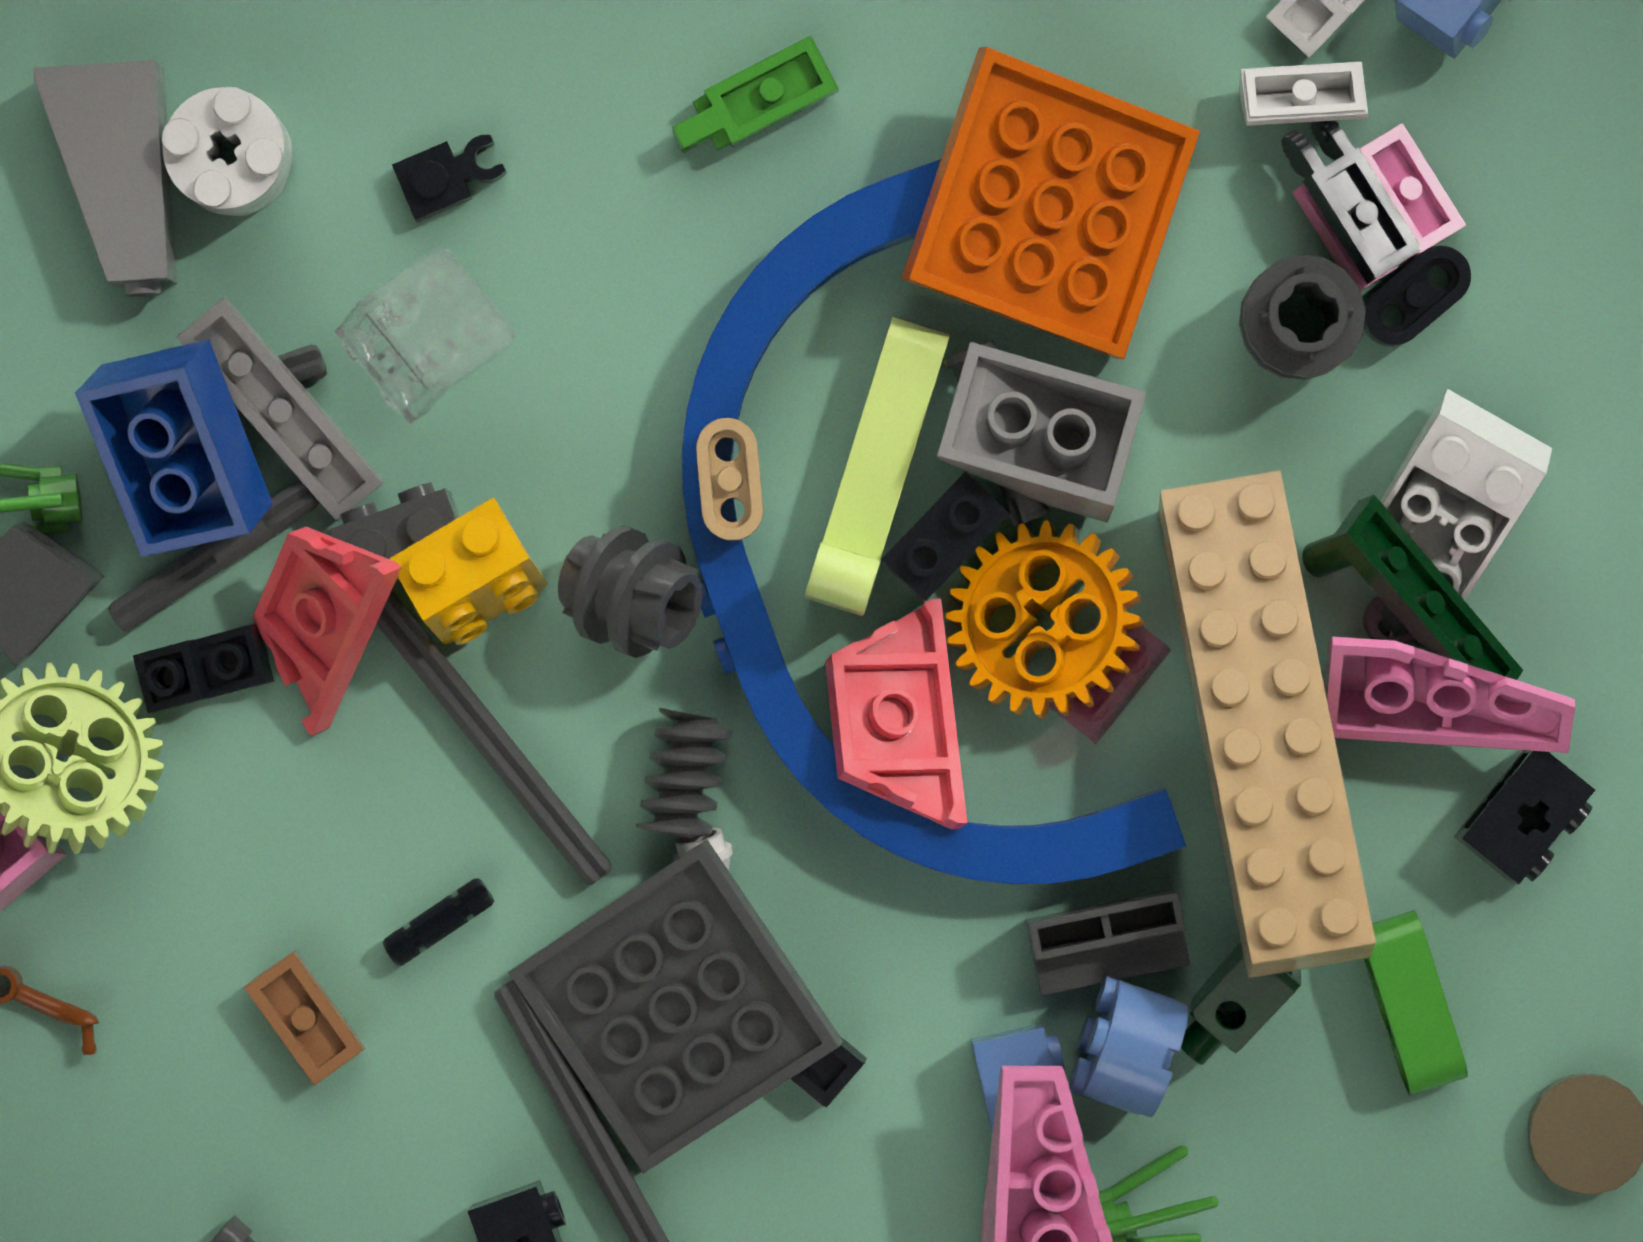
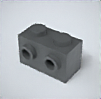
(399, 526)

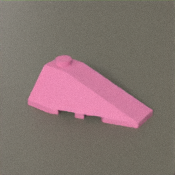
(1424, 698)

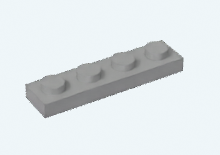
(284, 411)

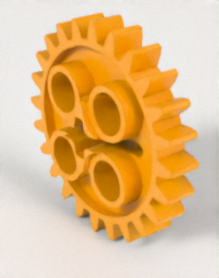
(1080, 658)

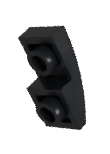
(203, 668)

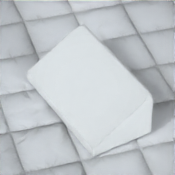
(1303, 93)

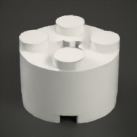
(193, 144)

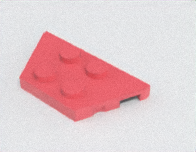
(321, 616)
(899, 717)

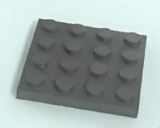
(675, 1006)

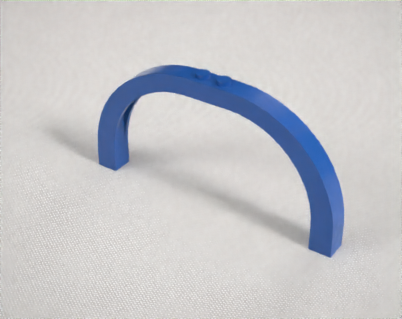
(1013, 854)

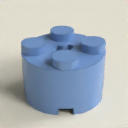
(1129, 1047)

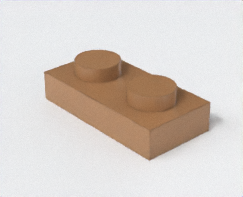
(304, 1017)

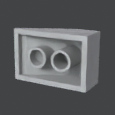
(1042, 430)

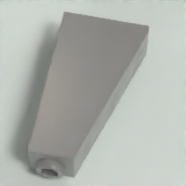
(112, 145)

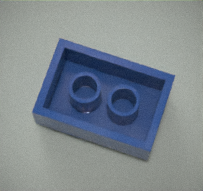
(174, 448)

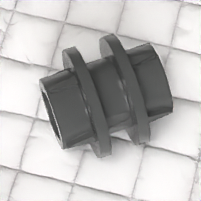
(1325, 288)
(630, 591)

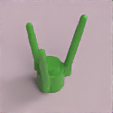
(53, 499)
(1119, 1217)

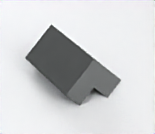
(1108, 940)

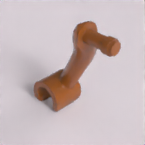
(51, 1007)

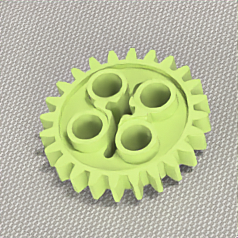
(82, 712)

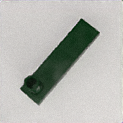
(1409, 587)

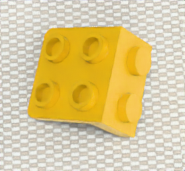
(469, 574)

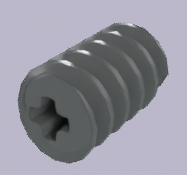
(684, 774)

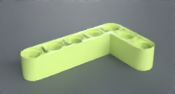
(877, 466)

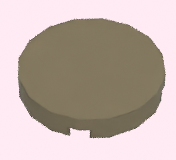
(1587, 1133)

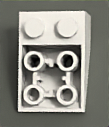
(1465, 487)

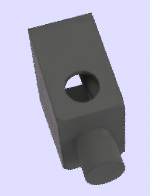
(37, 589)

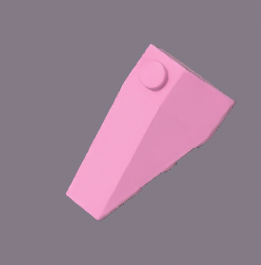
(1039, 1165)

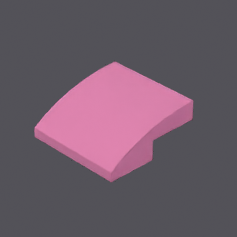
(1410, 187)

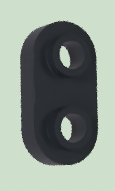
(1415, 297)

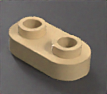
(729, 479)

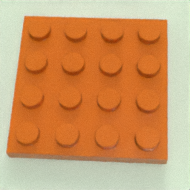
(1050, 203)

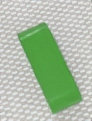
(1414, 1005)

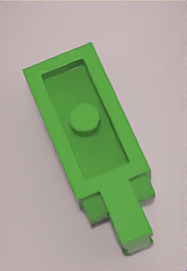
(758, 97)

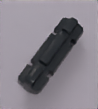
(438, 921)

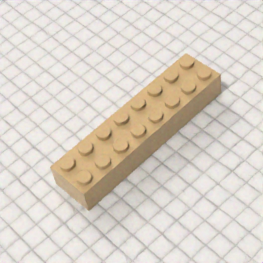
(1265, 725)

